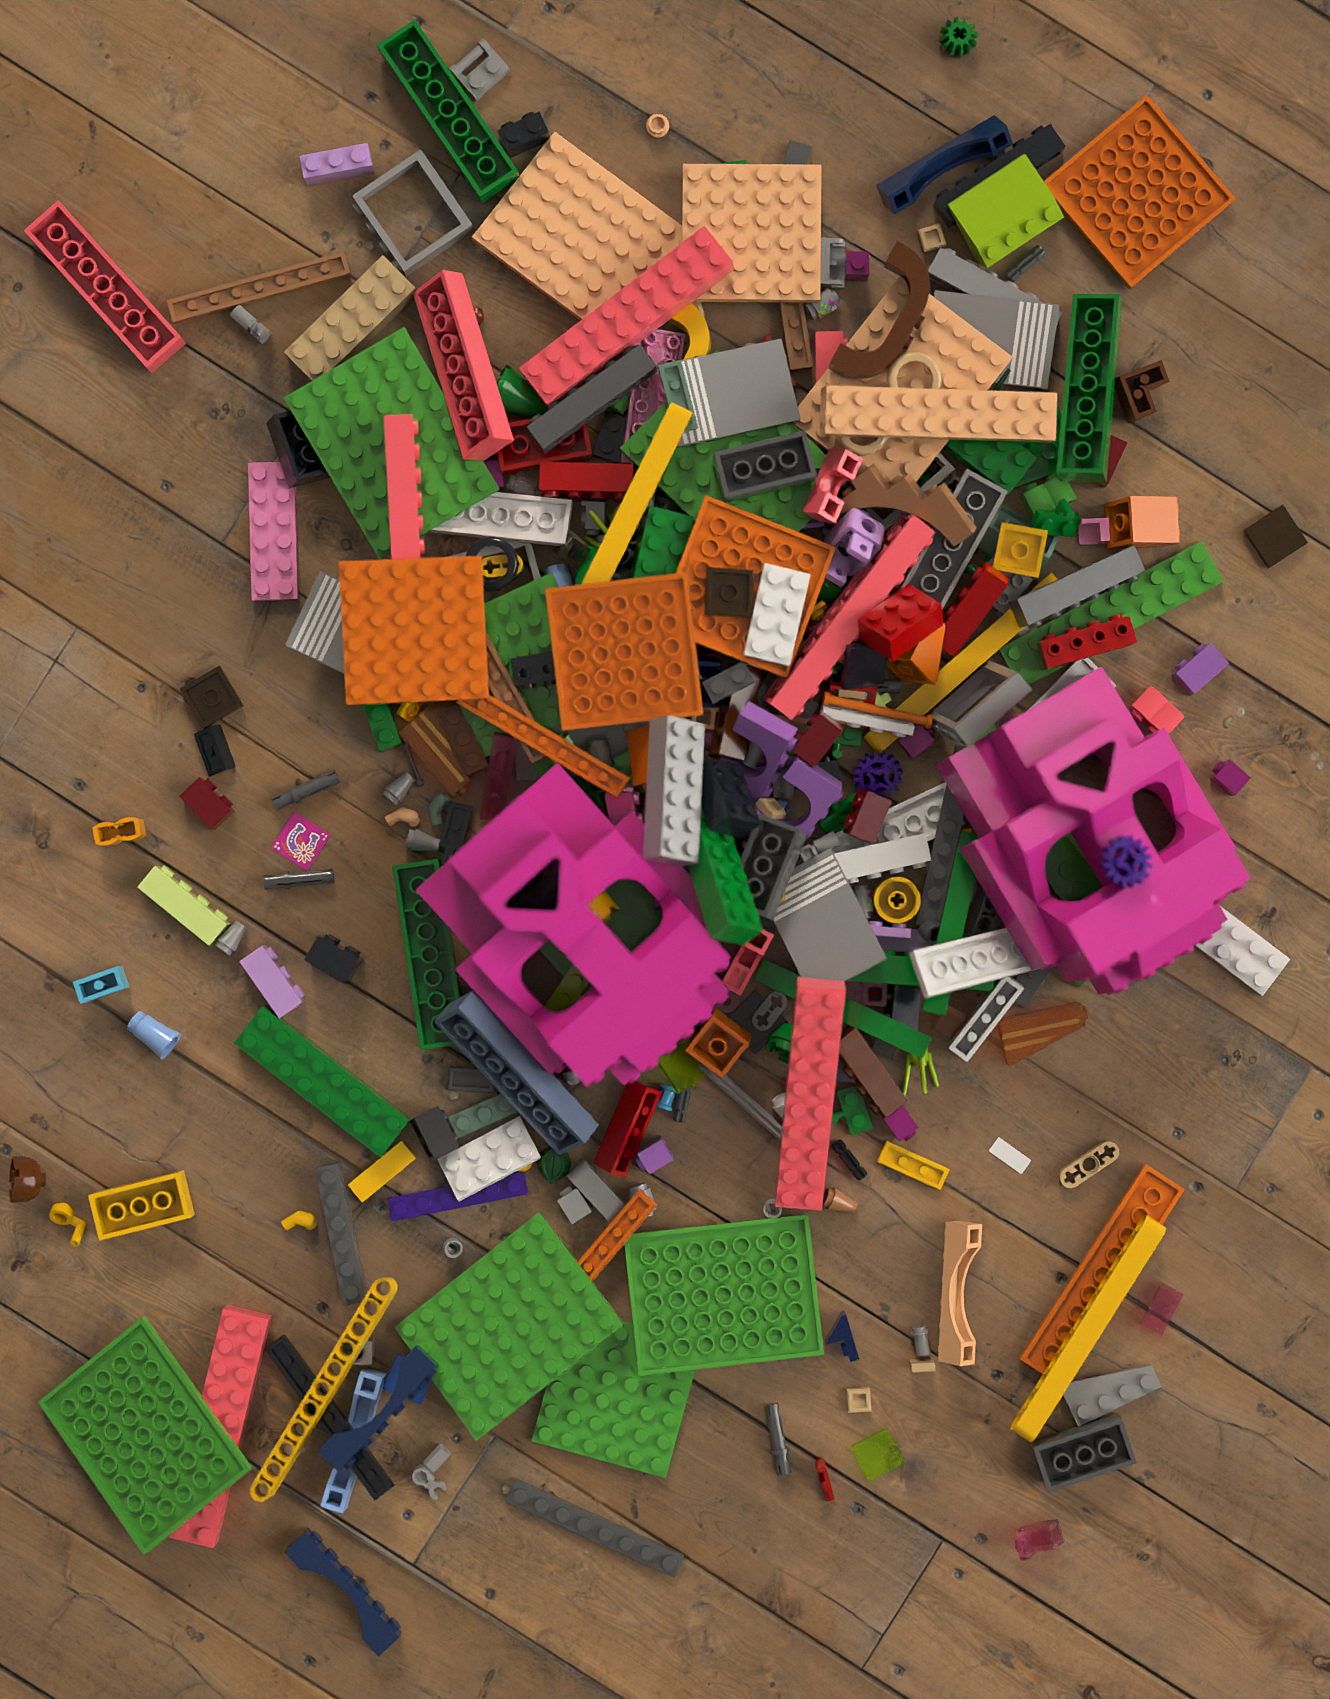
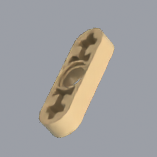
(1089, 1154)

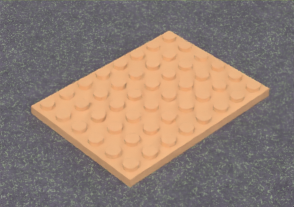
(576, 229)
(960, 351)

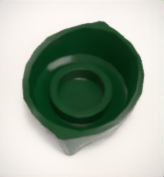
(553, 1166)

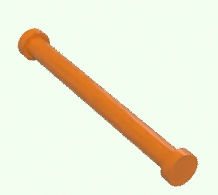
(877, 710)

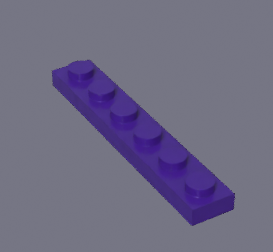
(444, 1198)

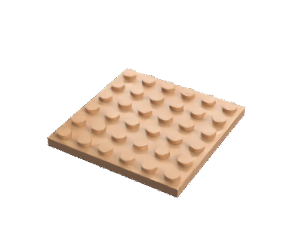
(764, 222)

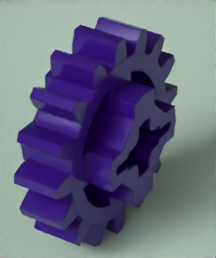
(876, 765)
(1128, 872)

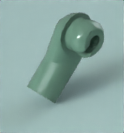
(436, 806)

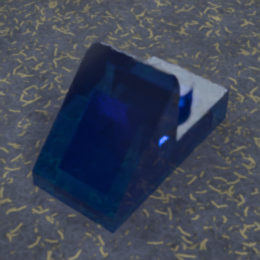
(842, 1331)

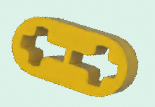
(499, 560)

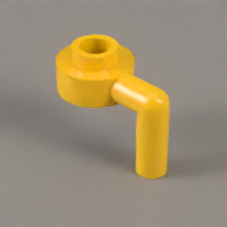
(63, 1215)

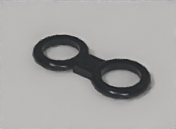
(512, 561)

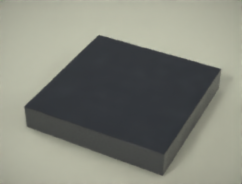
(862, 667)
(743, 1017)

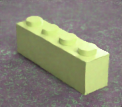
(184, 905)

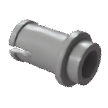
(921, 1342)

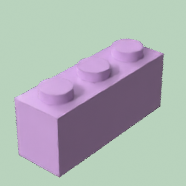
(337, 164)
(273, 980)

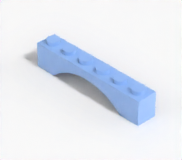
(362, 1411)

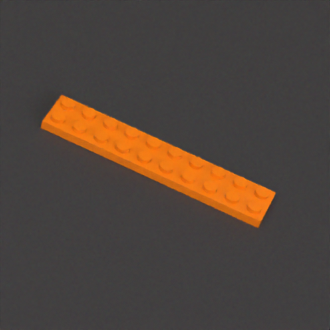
(1147, 1195)

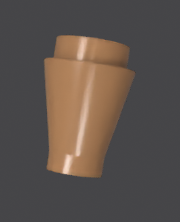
(838, 1201)

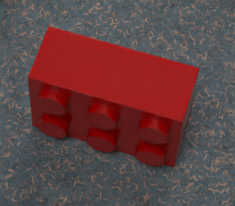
(900, 622)

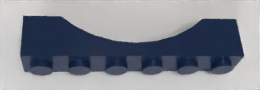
(978, 142)
(412, 1373)
(312, 1555)

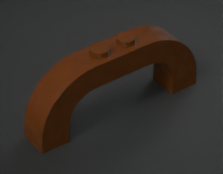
(868, 364)

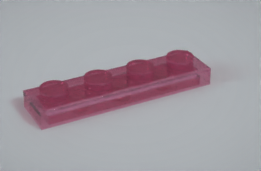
(498, 775)

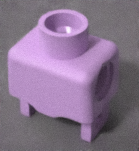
(860, 538)

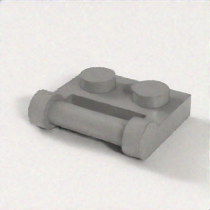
(485, 74)

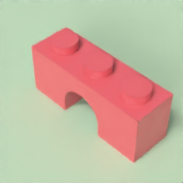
(837, 468)

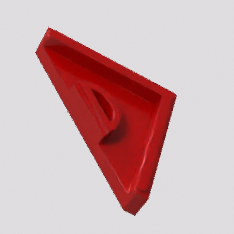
(824, 1479)

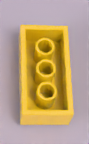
(141, 1205)

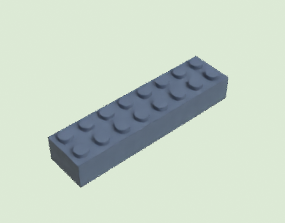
(516, 1073)

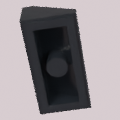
(214, 750)

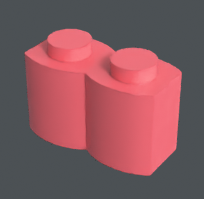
(1156, 711)

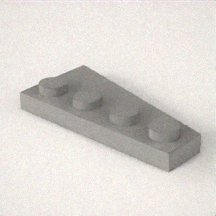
(1103, 1393)

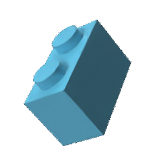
(101, 984)

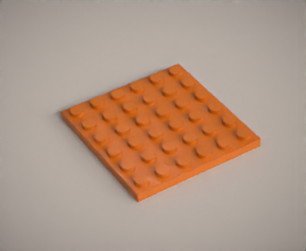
(1138, 191)
(740, 540)
(413, 630)
(624, 651)

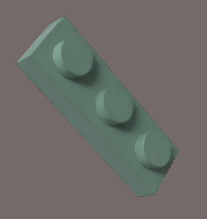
(676, 389)
(481, 1115)

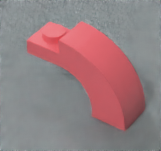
(746, 962)

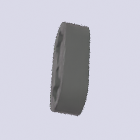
(774, 1014)

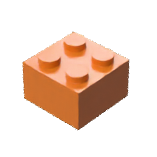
(718, 1043)

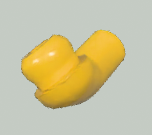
(300, 1218)

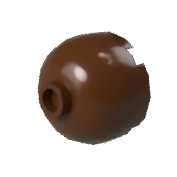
(25, 1179)

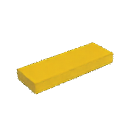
(913, 1165)
(382, 1171)

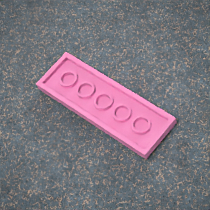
(272, 534)

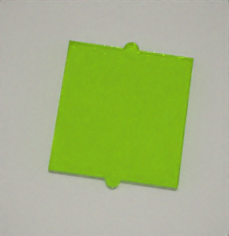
(681, 1068)
(877, 1454)

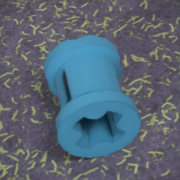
(667, 1096)

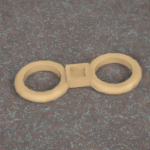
(892, 382)

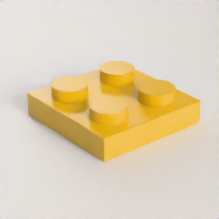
(1020, 549)

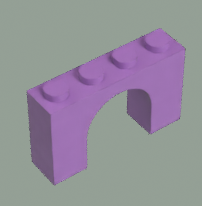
(774, 738)
(818, 786)

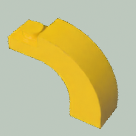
(695, 325)

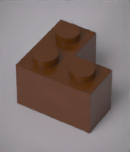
(1135, 387)

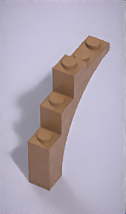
(937, 507)

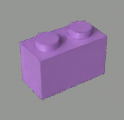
(1200, 668)
(654, 1155)

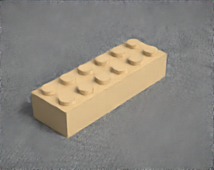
(352, 320)

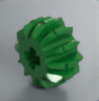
(959, 29)

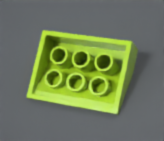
(1005, 211)

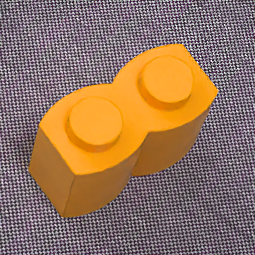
(123, 830)

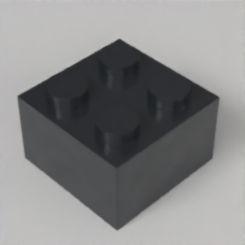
(334, 958)

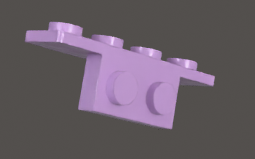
(898, 937)

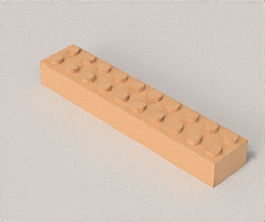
(938, 414)

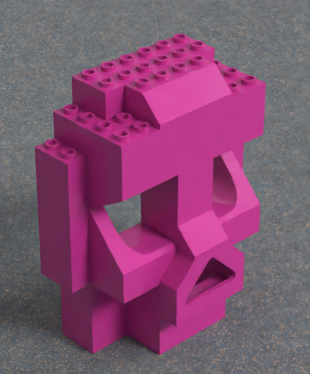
(1021, 809)
(638, 996)

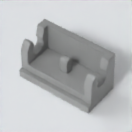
(832, 263)

